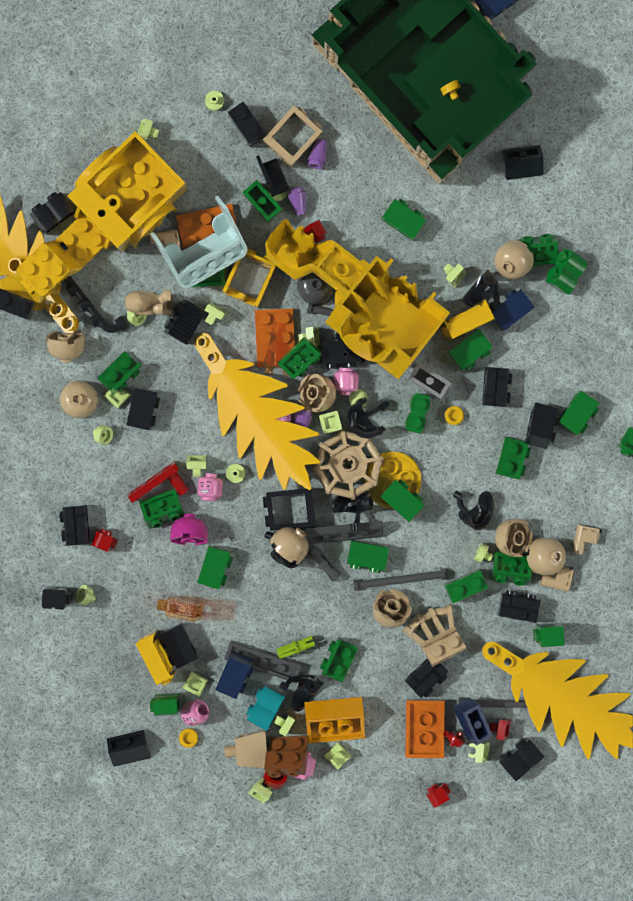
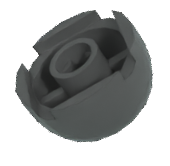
(314, 289)

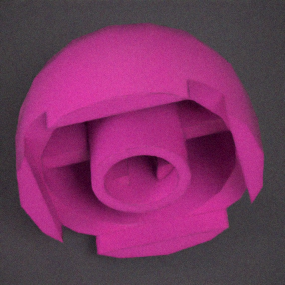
(189, 530)

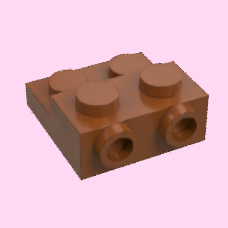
(286, 756)

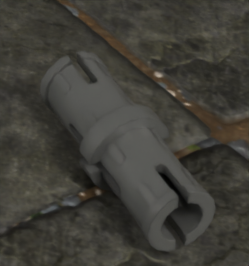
(324, 563)

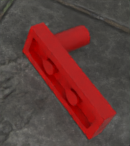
(169, 473)

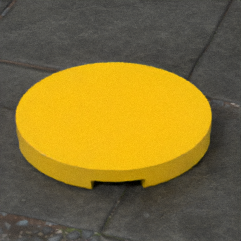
(395, 466)

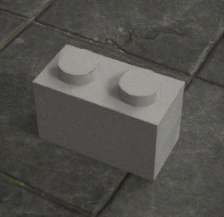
(429, 381)

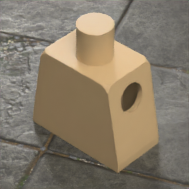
(249, 749)

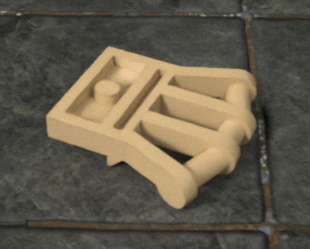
(441, 646)

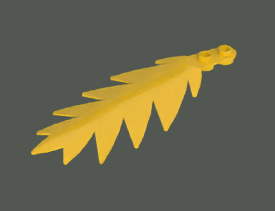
(12, 253)
(240, 397)
(569, 700)

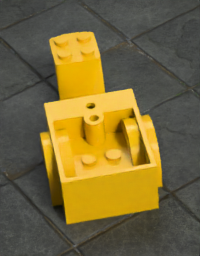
(134, 192)
(372, 312)

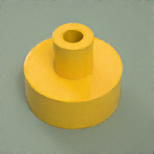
(451, 89)

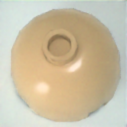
(513, 260)
(65, 345)
(316, 393)
(79, 399)
(513, 537)
(291, 544)
(546, 556)
(391, 608)

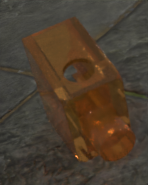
(189, 608)

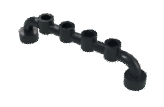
(86, 304)

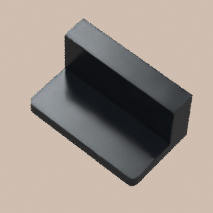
(523, 162)
(273, 176)
(128, 748)

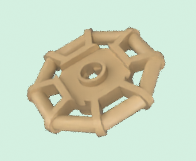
(346, 475)

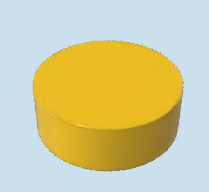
(454, 415)
(188, 737)

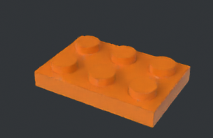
(198, 224)
(285, 332)
(424, 728)

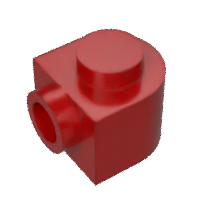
(317, 230)
(104, 540)
(273, 782)
(438, 794)

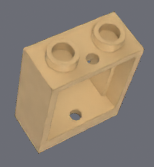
(279, 150)

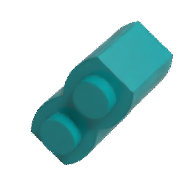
(265, 708)

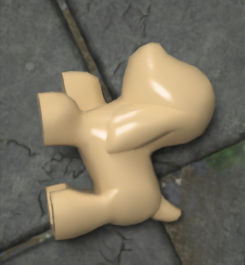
(149, 302)

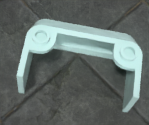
(207, 255)

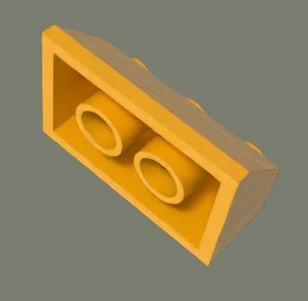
(335, 720)

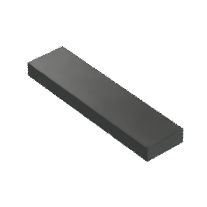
(344, 533)
(266, 662)

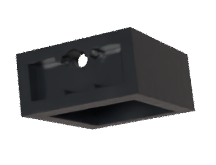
(269, 519)

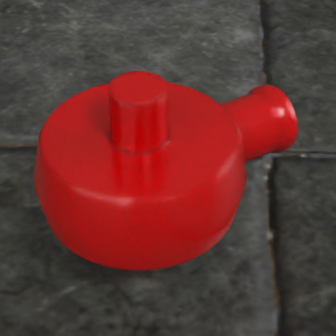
(455, 738)

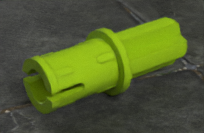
(295, 647)

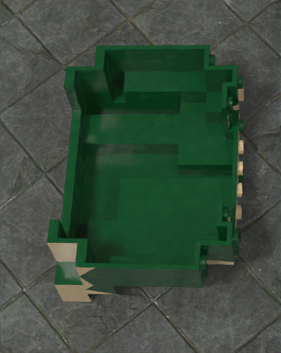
(410, 49)

